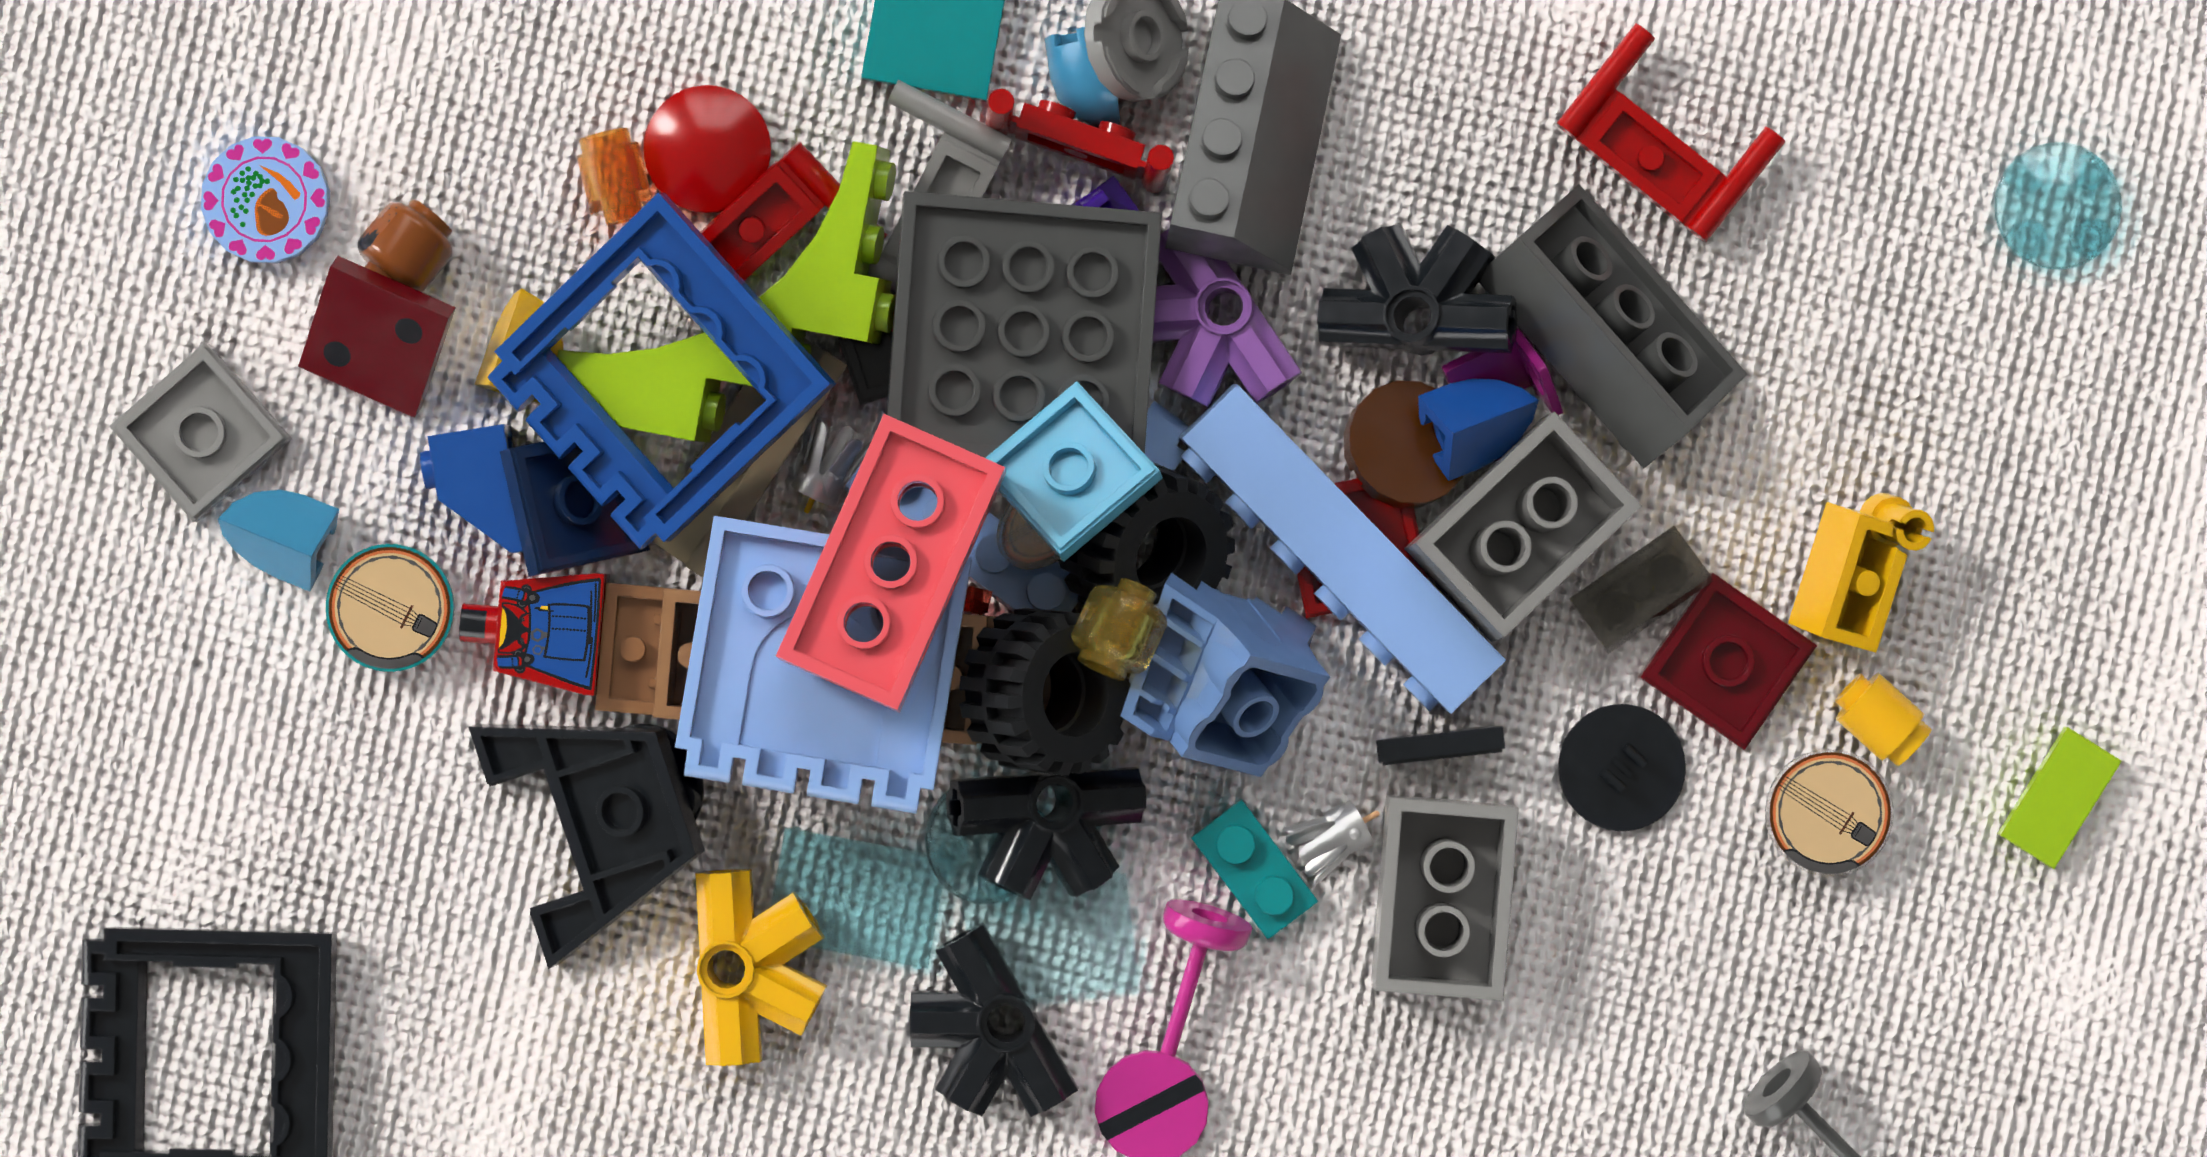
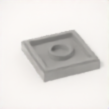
(200, 432)

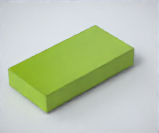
(2059, 797)

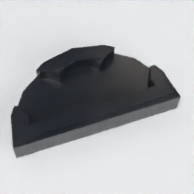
(1440, 745)

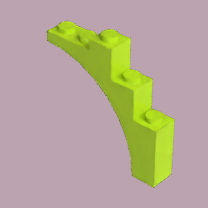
(823, 292)

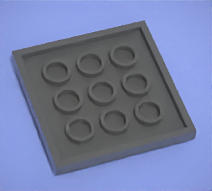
(1014, 308)

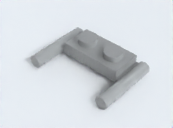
(959, 165)

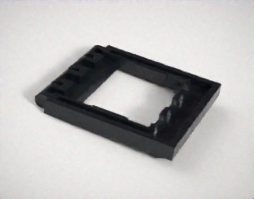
(300, 1033)

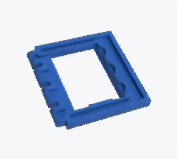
(729, 316)

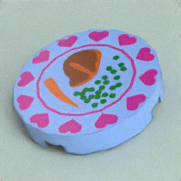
(265, 199)

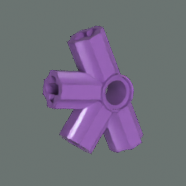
(1207, 348)

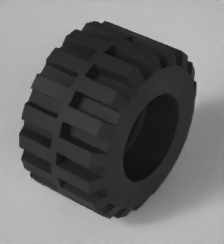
(1188, 542)
(1007, 696)

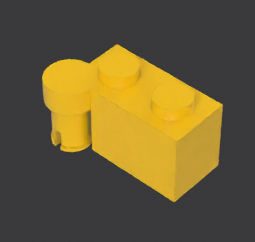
(1857, 569)

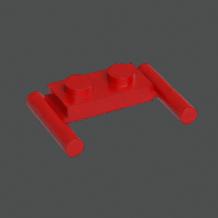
(1105, 147)
(1651, 155)
(772, 210)

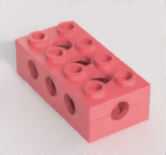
(868, 523)

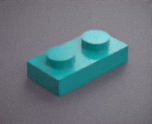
(1254, 869)

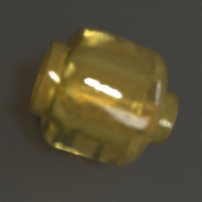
(1119, 629)

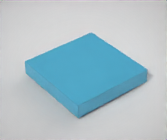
(1072, 471)

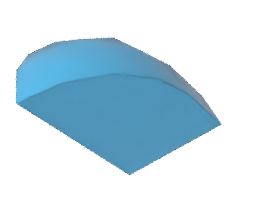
(1076, 80)
(280, 533)

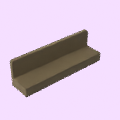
(745, 492)

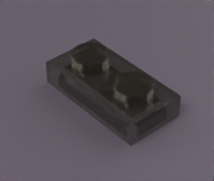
(1641, 589)

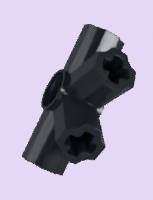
(1404, 284)
(1062, 838)
(983, 1054)

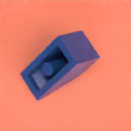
(472, 479)

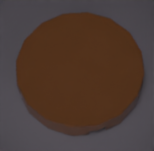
(1393, 449)

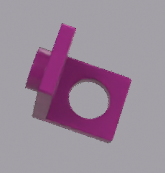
(1520, 368)

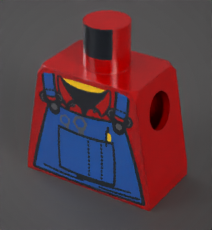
(543, 629)

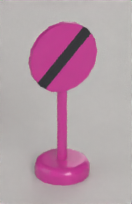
(1152, 1098)

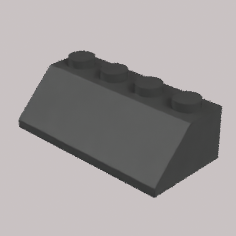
(1254, 135)
(1612, 327)

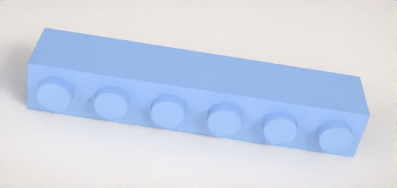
(1341, 549)

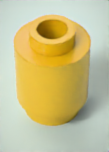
(1882, 718)

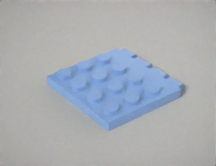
(786, 719)

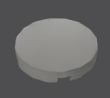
(1136, 46)

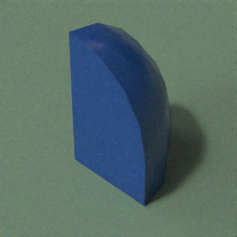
(1475, 422)

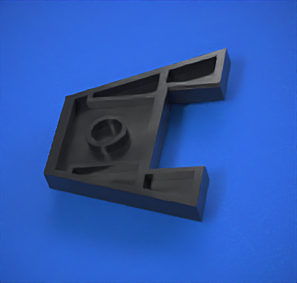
(618, 812)

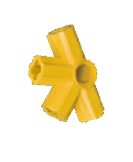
(765, 947)

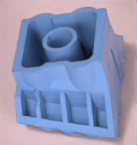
(1226, 678)

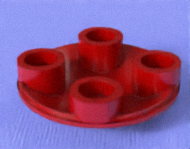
(706, 147)

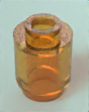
(613, 175)

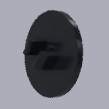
(1621, 767)

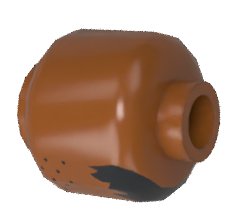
(407, 244)

